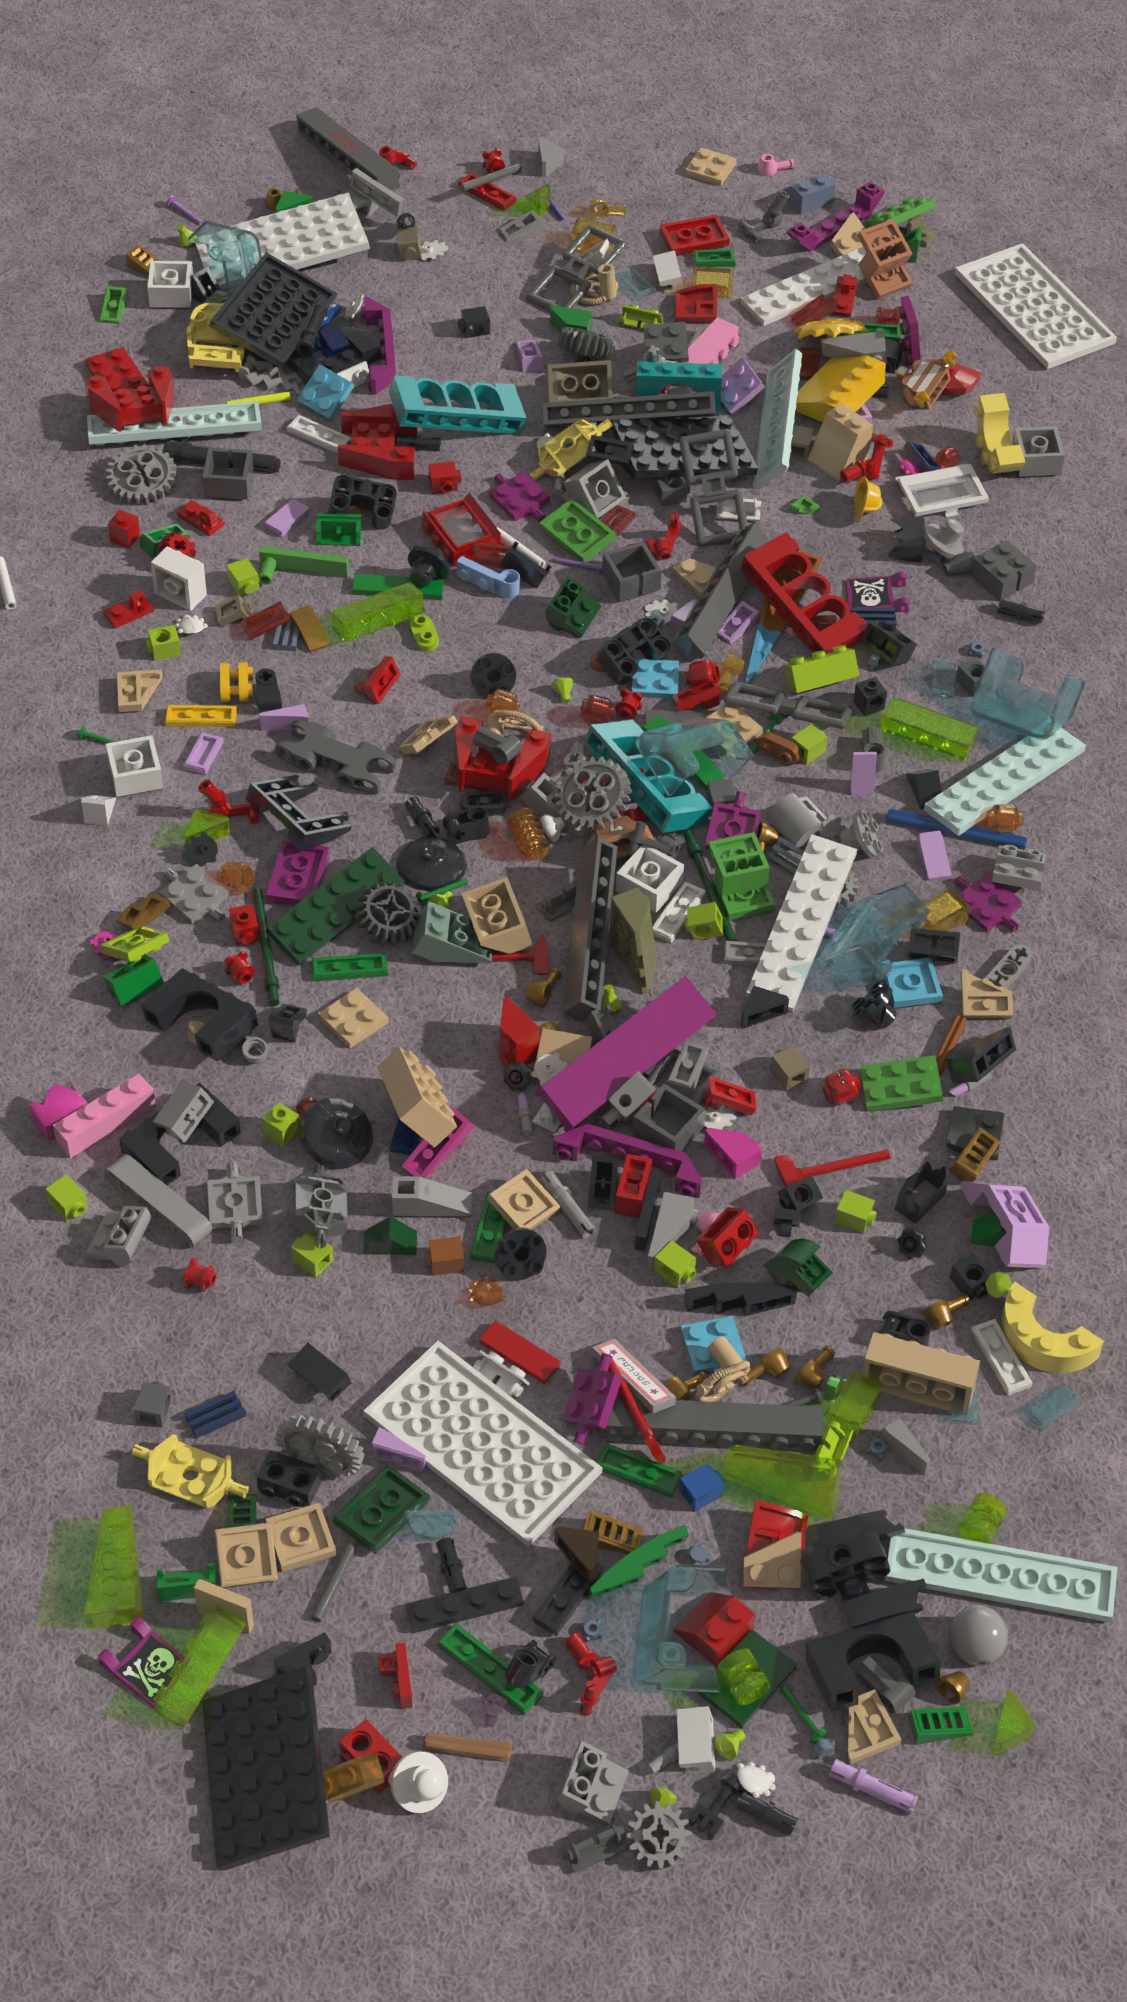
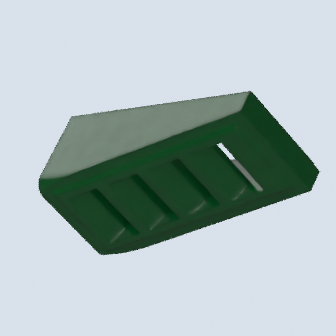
(252, 1508)

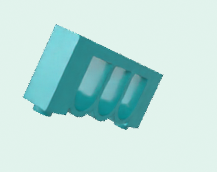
(505, 417)
(676, 813)

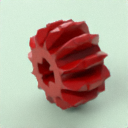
(178, 543)

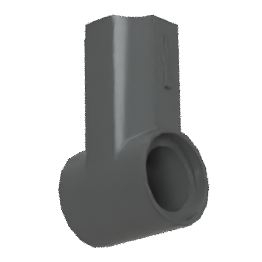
(873, 742)
(501, 747)
(891, 1689)

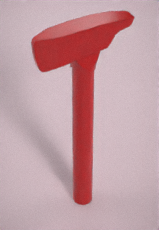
(538, 955)
(790, 1174)
(637, 1416)

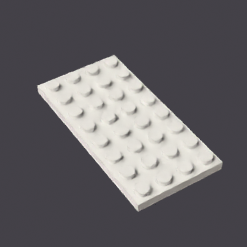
(302, 235)
(1035, 306)
(484, 1443)

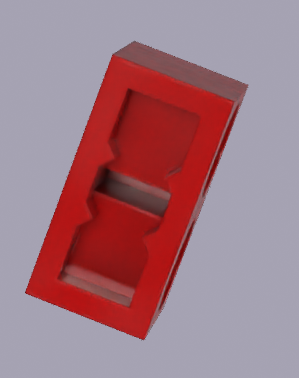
(633, 1185)
(727, 1237)
(367, 1735)

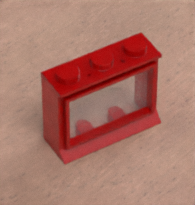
(458, 526)

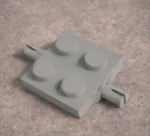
(195, 894)
(235, 1202)

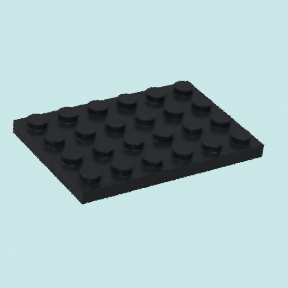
(271, 309)
(659, 451)
(265, 1769)

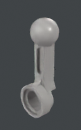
(254, 1042)

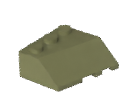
(633, 936)

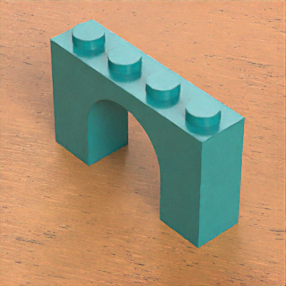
(654, 376)

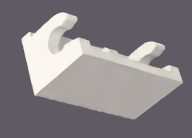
(668, 271)
(696, 1740)

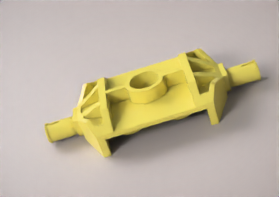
(557, 459)
(173, 1458)

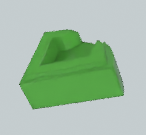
(804, 505)
(832, 1386)

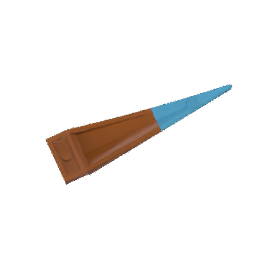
(771, 622)

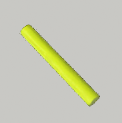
(271, 398)

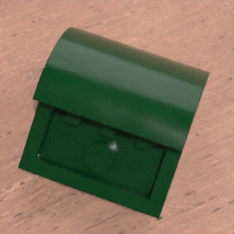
(571, 608)
(800, 1265)

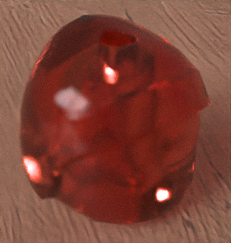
(947, 457)

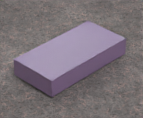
(287, 517)
(203, 753)

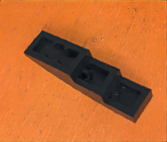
(750, 1296)

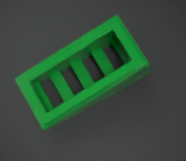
(150, 540)
(930, 1735)

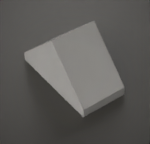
(550, 156)

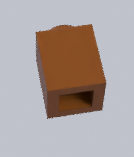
(445, 1256)

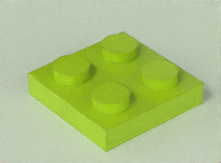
(135, 943)

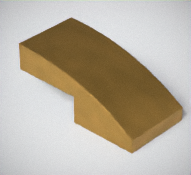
(310, 628)
(138, 916)

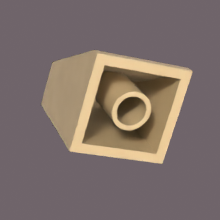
(841, 441)

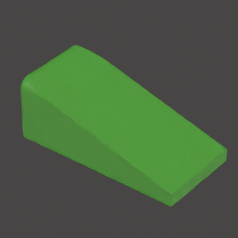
(114, 304)

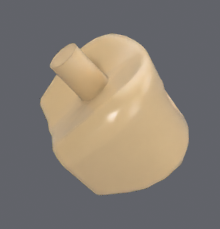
(193, 1027)

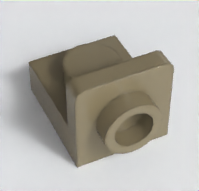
(928, 234)
(232, 610)

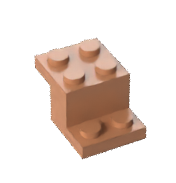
(885, 258)

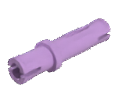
(880, 1789)

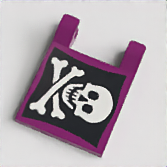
(877, 592)
(146, 1664)

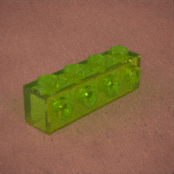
(377, 612)
(930, 727)
(199, 1667)

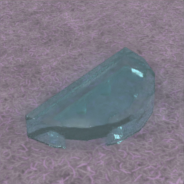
(431, 1523)

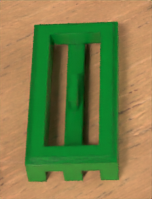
(717, 258)

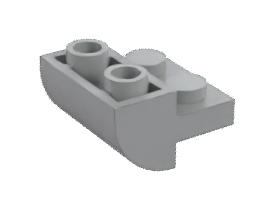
(796, 819)
(1019, 867)
(119, 1235)
(592, 1784)

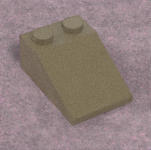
(580, 381)

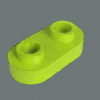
(424, 633)

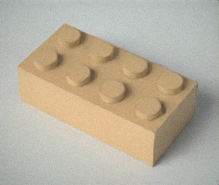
(417, 1096)
(920, 1371)

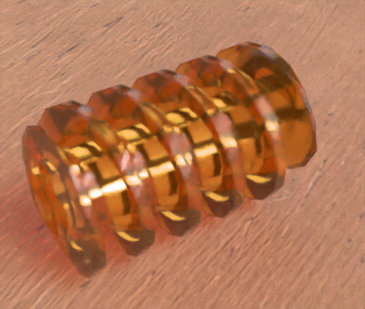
(528, 834)

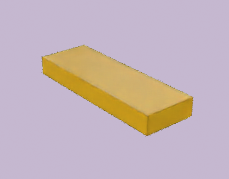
(200, 716)

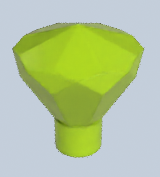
(183, 236)
(563, 688)
(443, 900)
(610, 999)
(998, 1284)
(728, 1744)
(662, 1795)

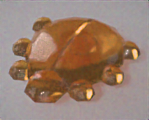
(486, 1292)

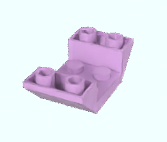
(1026, 1228)

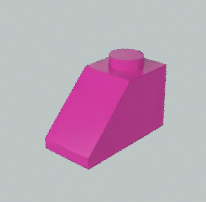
(733, 1150)

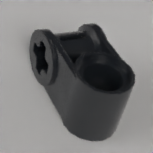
(267, 691)
(469, 825)
(905, 1327)
(529, 1665)

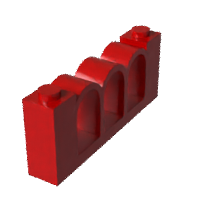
(783, 553)

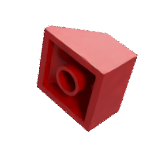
(518, 1035)
(716, 1626)

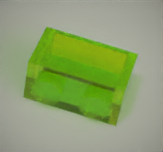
(854, 1403)

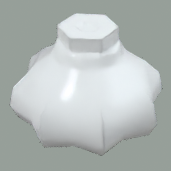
(552, 826)

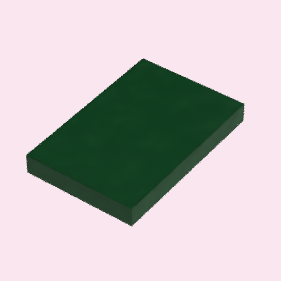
(378, 1509)
(770, 1660)

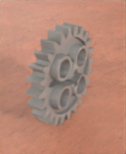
(153, 466)
(593, 793)
(320, 1445)

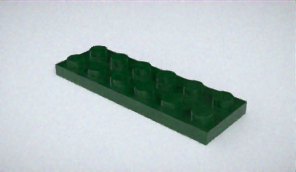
(330, 907)

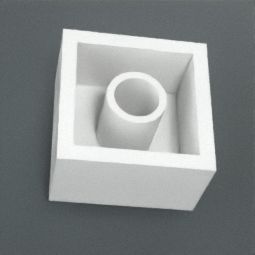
(170, 284)
(178, 578)
(134, 766)
(653, 874)

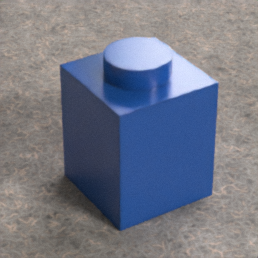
(701, 1487)

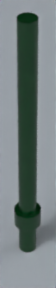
(695, 852)
(271, 981)

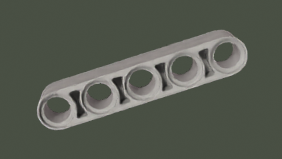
(159, 1199)

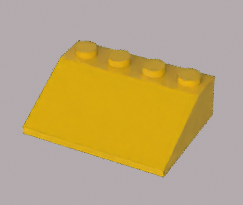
(840, 381)

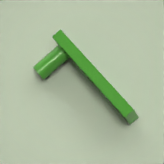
(300, 561)

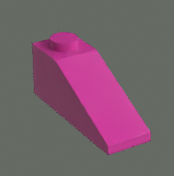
(427, 1158)

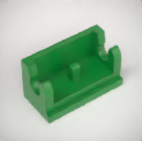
(338, 529)
(133, 979)
(181, 1584)

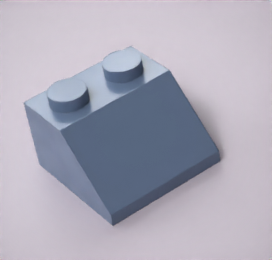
(811, 194)

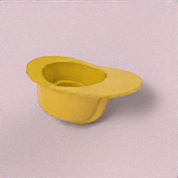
(866, 498)

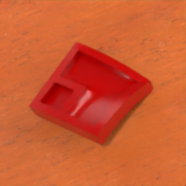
(697, 303)
(962, 380)
(772, 1524)

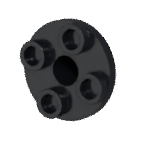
(427, 565)
(491, 673)
(875, 1007)
(520, 1253)

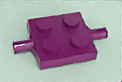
(519, 496)
(732, 820)
(989, 902)
(592, 1398)

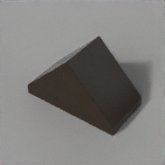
(579, 1548)

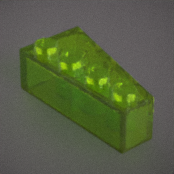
(787, 1476)
(115, 1577)

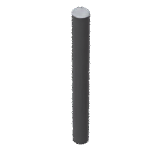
(490, 177)
(335, 1579)

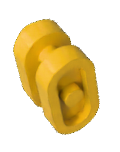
(244, 675)

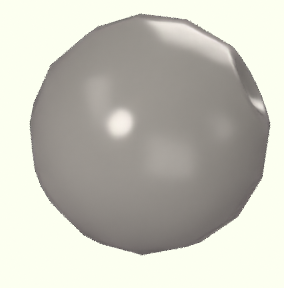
(978, 1635)

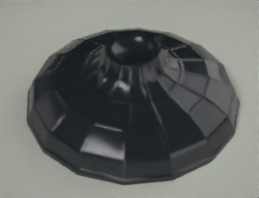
(431, 863)
(336, 1133)

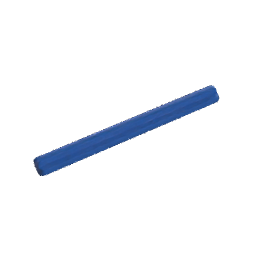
(974, 833)

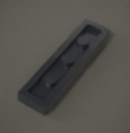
(464, 1604)

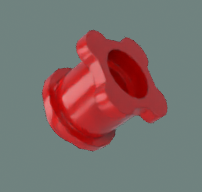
(493, 161)
(629, 704)
(239, 968)
(199, 1275)

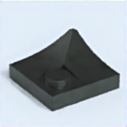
(965, 1124)

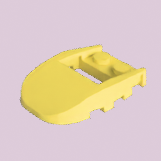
(201, 332)

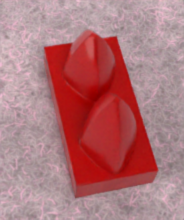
(380, 680)

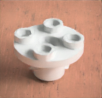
(418, 1782)

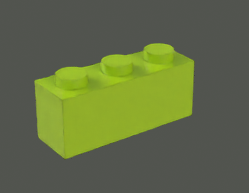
(821, 669)

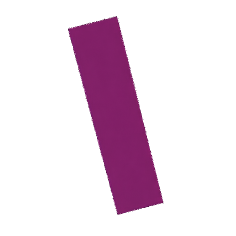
(628, 1049)

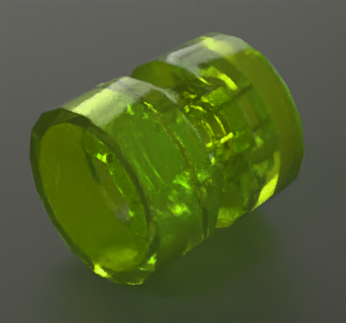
(983, 1518)
(745, 1679)

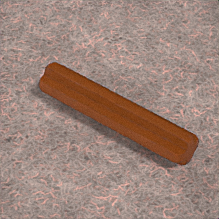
(949, 1041)

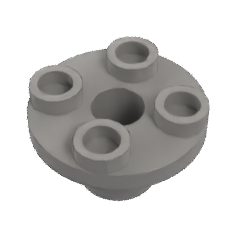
(945, 538)
(862, 835)

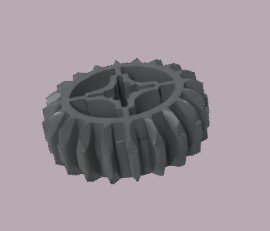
(586, 343)
(401, 909)

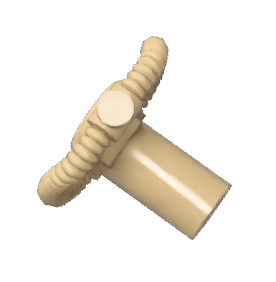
(607, 286)
(511, 720)
(733, 1367)

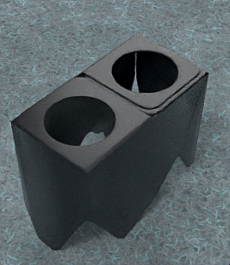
(913, 539)
(907, 1206)

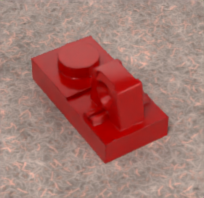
(845, 295)
(200, 518)
(128, 611)
(705, 692)
(730, 1095)
(396, 1664)

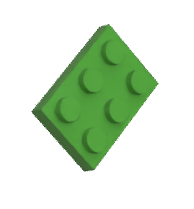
(902, 212)
(577, 530)
(901, 1083)

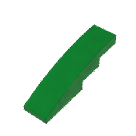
(707, 769)
(630, 1568)

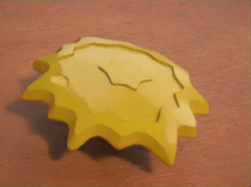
(831, 327)

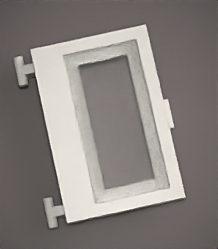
(943, 490)

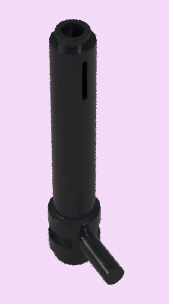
(187, 453)

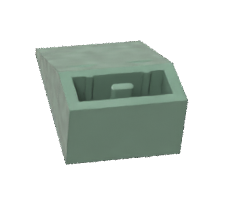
(448, 937)

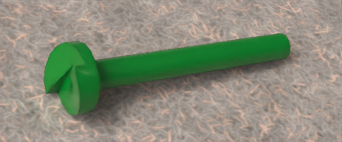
(775, 718)
(83, 733)
(423, 897)
(817, 1734)

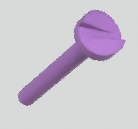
(172, 201)
(580, 564)

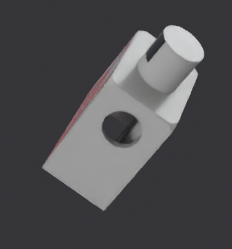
(635, 1093)

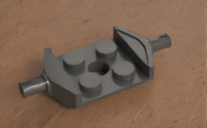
(320, 1216)

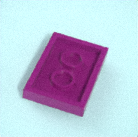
(910, 330)
(296, 873)

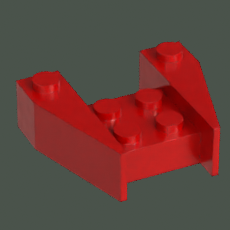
(132, 405)
(374, 443)
(480, 769)

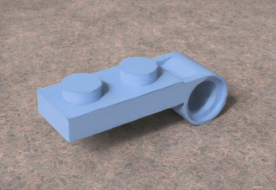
(504, 584)

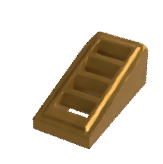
(136, 257)
(963, 1167)
(609, 1543)

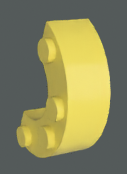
(994, 435)
(1041, 1347)

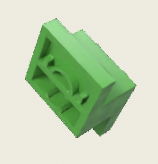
(741, 876)

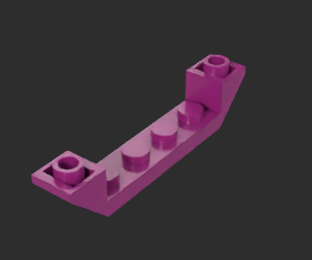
(866, 201)
(383, 374)
(570, 1143)

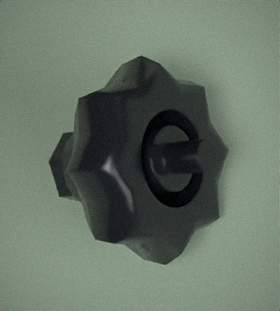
(517, 1075)
(912, 1243)

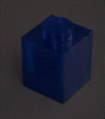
(332, 341)

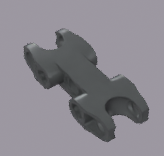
(350, 763)

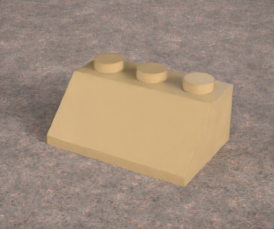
(497, 917)

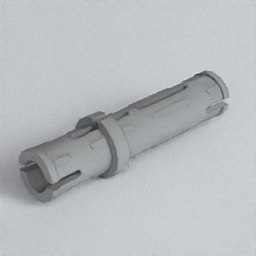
(562, 1196)

